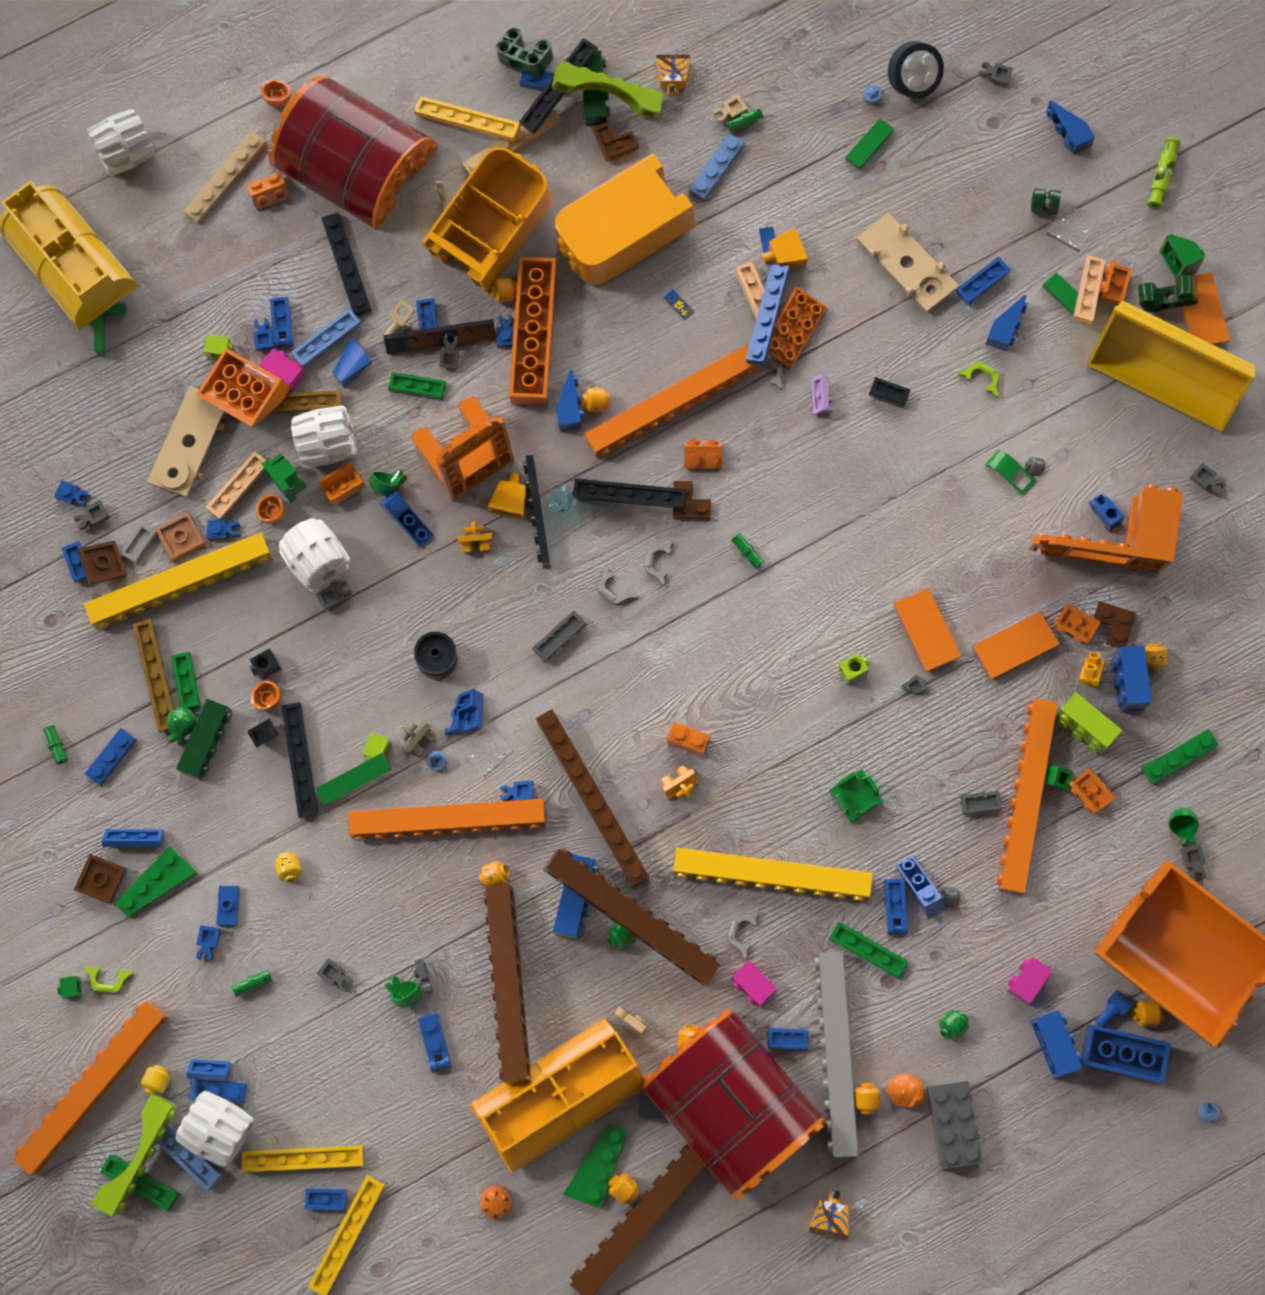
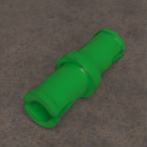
(745, 120)
(747, 550)
(55, 744)
(251, 983)

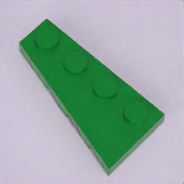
(162, 876)
(594, 1174)

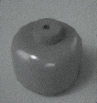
(1035, 466)
(950, 896)

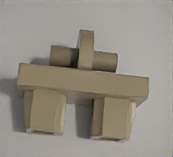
(412, 745)

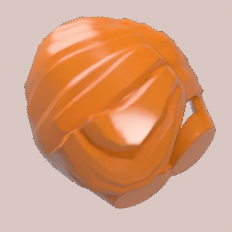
(906, 1091)

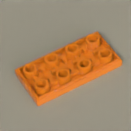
(1206, 317)
(795, 327)
(927, 630)
(1015, 645)

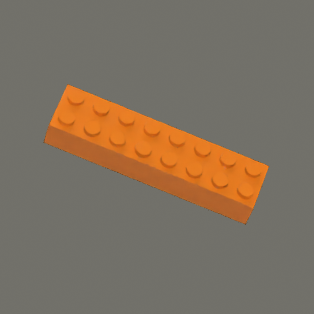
(533, 331)

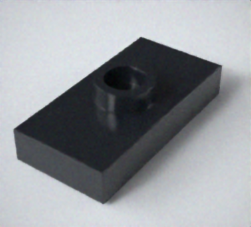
(889, 392)

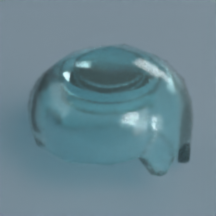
(560, 498)

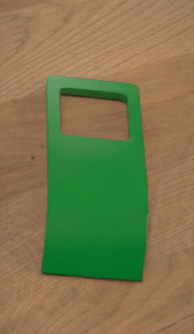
(1008, 468)

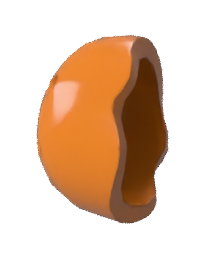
(276, 97)
(273, 511)
(268, 699)
(496, 1203)

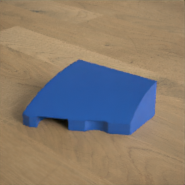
(351, 363)
(467, 713)

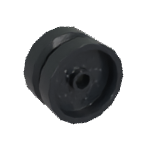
(440, 665)

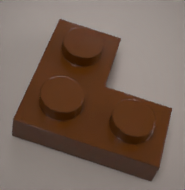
(612, 145)
(693, 507)
(1119, 620)

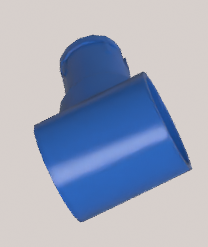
(1116, 1006)

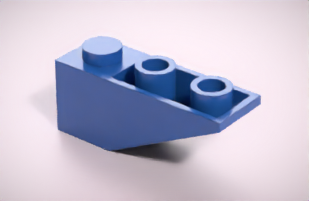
(1073, 129)
(1003, 327)
(567, 407)
(406, 518)
(921, 887)

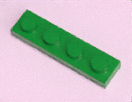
(1180, 756)

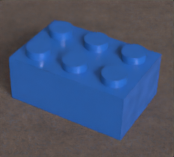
(1131, 678)
(1056, 1043)

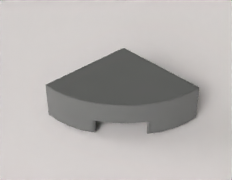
(915, 686)

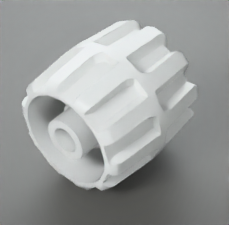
(121, 142)
(324, 436)
(314, 554)
(214, 1129)

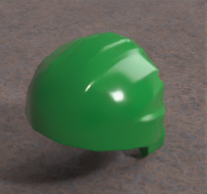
(384, 483)
(180, 724)
(1184, 824)
(405, 993)

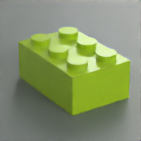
(1087, 724)

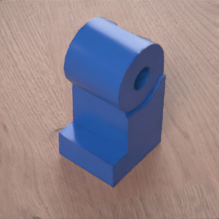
(1107, 511)

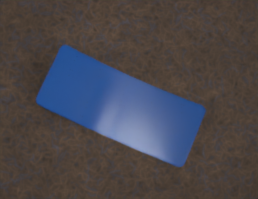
(766, 236)

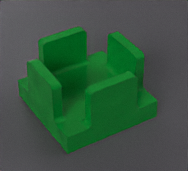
(284, 476)
(856, 795)

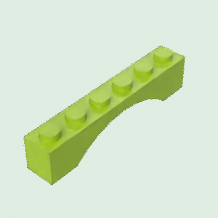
(642, 100)
(155, 1117)

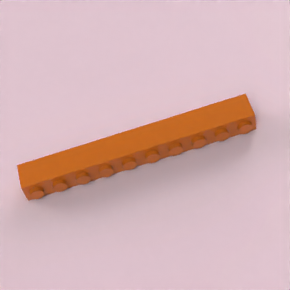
(670, 402)
(1027, 797)
(447, 818)
(90, 1088)

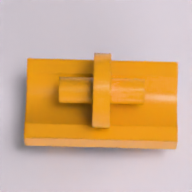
(466, 540)
(1092, 670)
(681, 785)

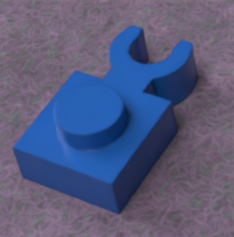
(504, 335)
(263, 338)
(69, 493)
(219, 529)
(521, 791)
(207, 938)

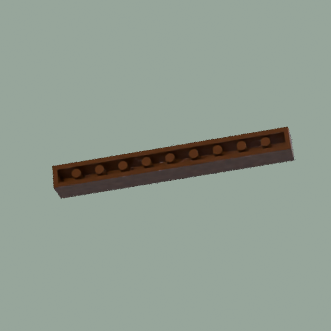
(592, 799)
(631, 917)
(507, 985)
(638, 1222)

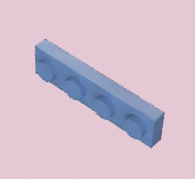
(716, 167)
(326, 338)
(196, 1166)

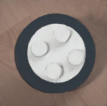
(915, 69)

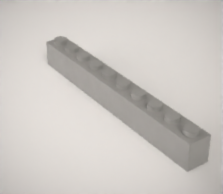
(837, 1055)

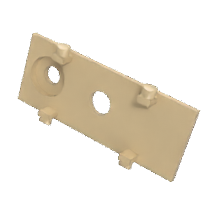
(891, 243)
(193, 419)

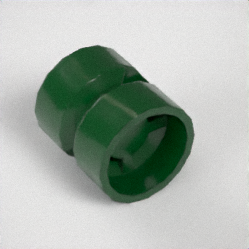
(1039, 198)

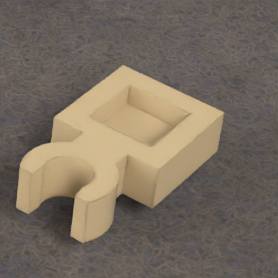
(733, 107)
(635, 1022)

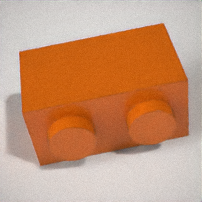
(688, 739)

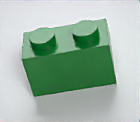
(1181, 255)

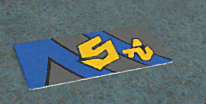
(678, 304)

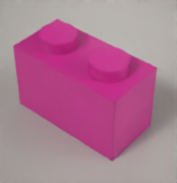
(282, 367)
(1029, 980)
(753, 984)

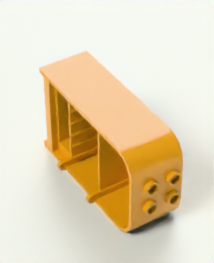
(491, 216)
(622, 222)

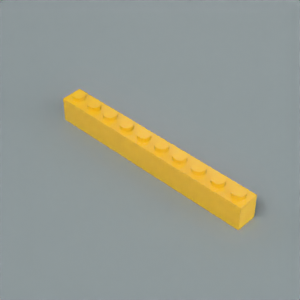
(178, 580)
(772, 873)

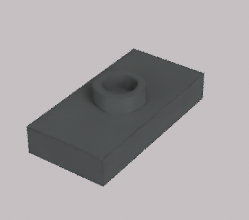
(980, 803)

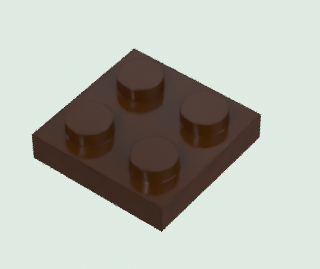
(102, 562)
(100, 879)

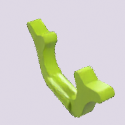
(986, 369)
(107, 988)

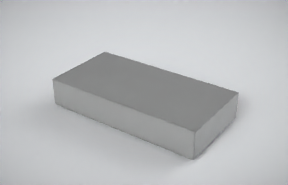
(139, 543)

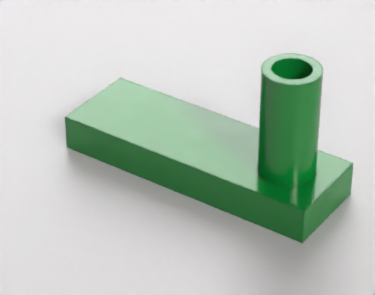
(99, 327)

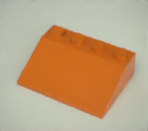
(242, 388)

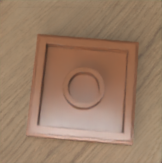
(180, 537)

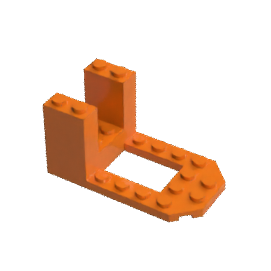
(469, 455)
(1148, 537)

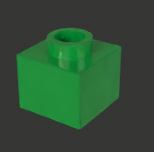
(1058, 777)
(70, 987)

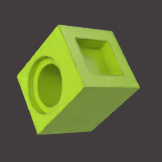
(215, 346)
(849, 675)
(375, 746)

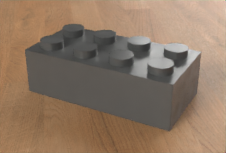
(954, 1125)

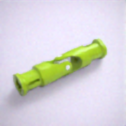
(1164, 171)

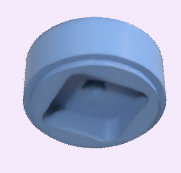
(872, 94)
(437, 761)
(1208, 1112)

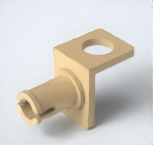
(398, 321)

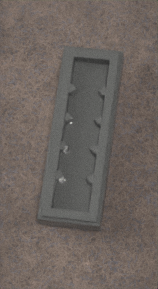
(559, 636)

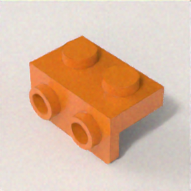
(268, 191)
(1116, 283)
(703, 454)
(341, 483)
(1077, 623)
(1091, 791)

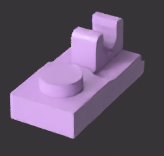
(820, 396)

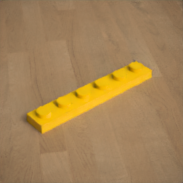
(467, 118)
(302, 1158)
(346, 1236)

